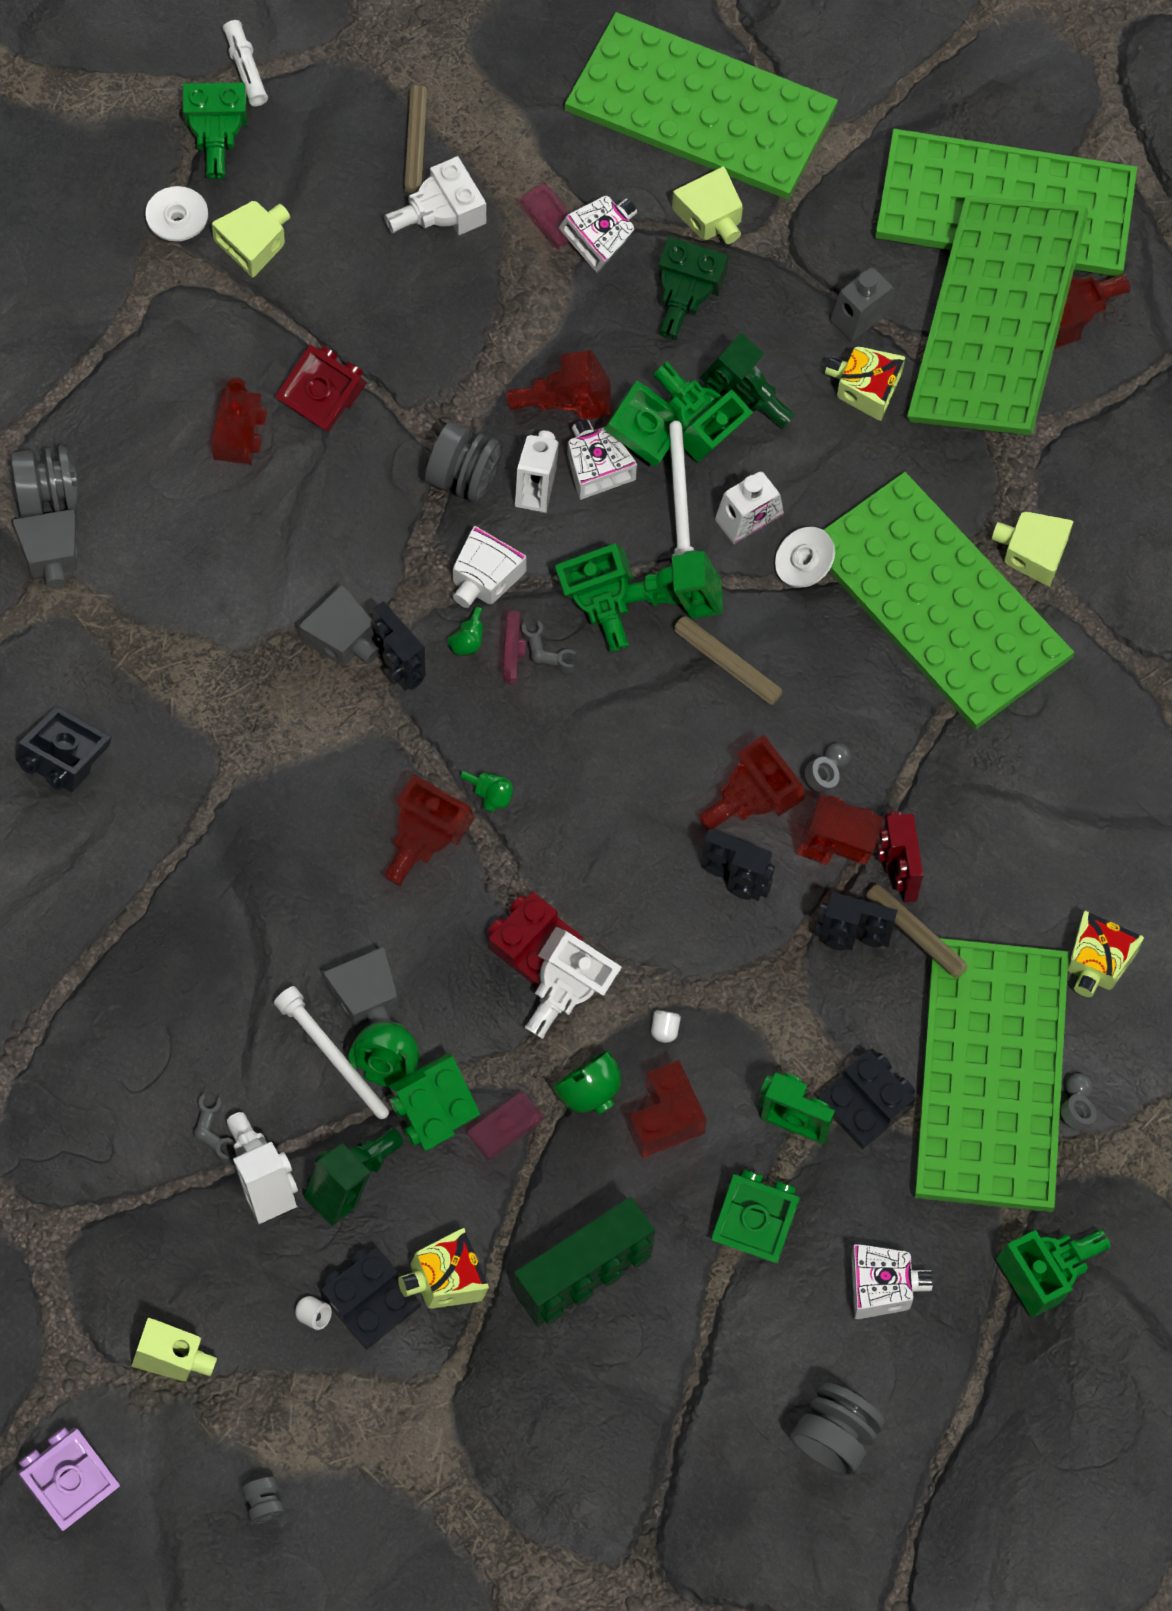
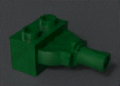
(688, 276)
(737, 371)
(343, 1174)

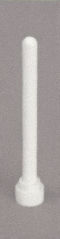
(679, 488)
(292, 1004)

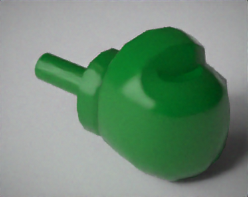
(469, 637)
(494, 790)

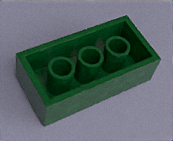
(584, 1262)

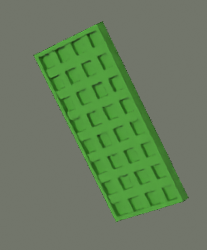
(701, 105)
(934, 174)
(998, 315)
(943, 601)
(993, 1078)

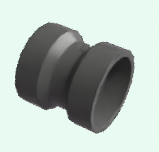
(263, 1500)

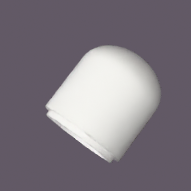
(665, 1026)
(308, 1309)

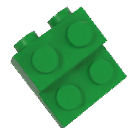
(642, 423)
(433, 1102)
(787, 1108)
(756, 1216)

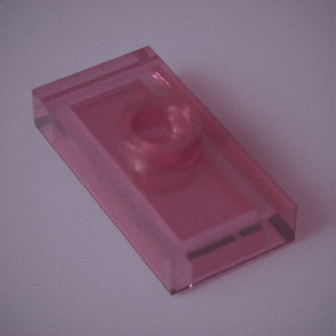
(547, 213)
(513, 647)
(505, 1125)

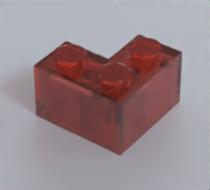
(839, 831)
(673, 1116)

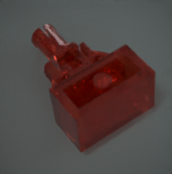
(1085, 300)
(577, 386)
(238, 424)
(756, 786)
(425, 826)

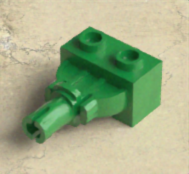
(213, 114)
(702, 412)
(688, 583)
(597, 585)
(1044, 1269)

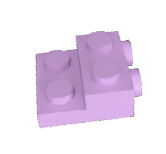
(67, 1477)

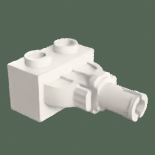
(443, 200)
(568, 978)
(261, 1171)

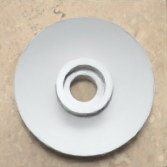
(172, 204)
(797, 550)

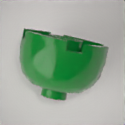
(385, 1053)
(591, 1085)

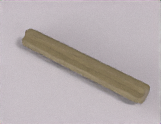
(415, 139)
(728, 660)
(919, 933)

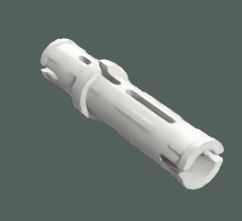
(241, 52)

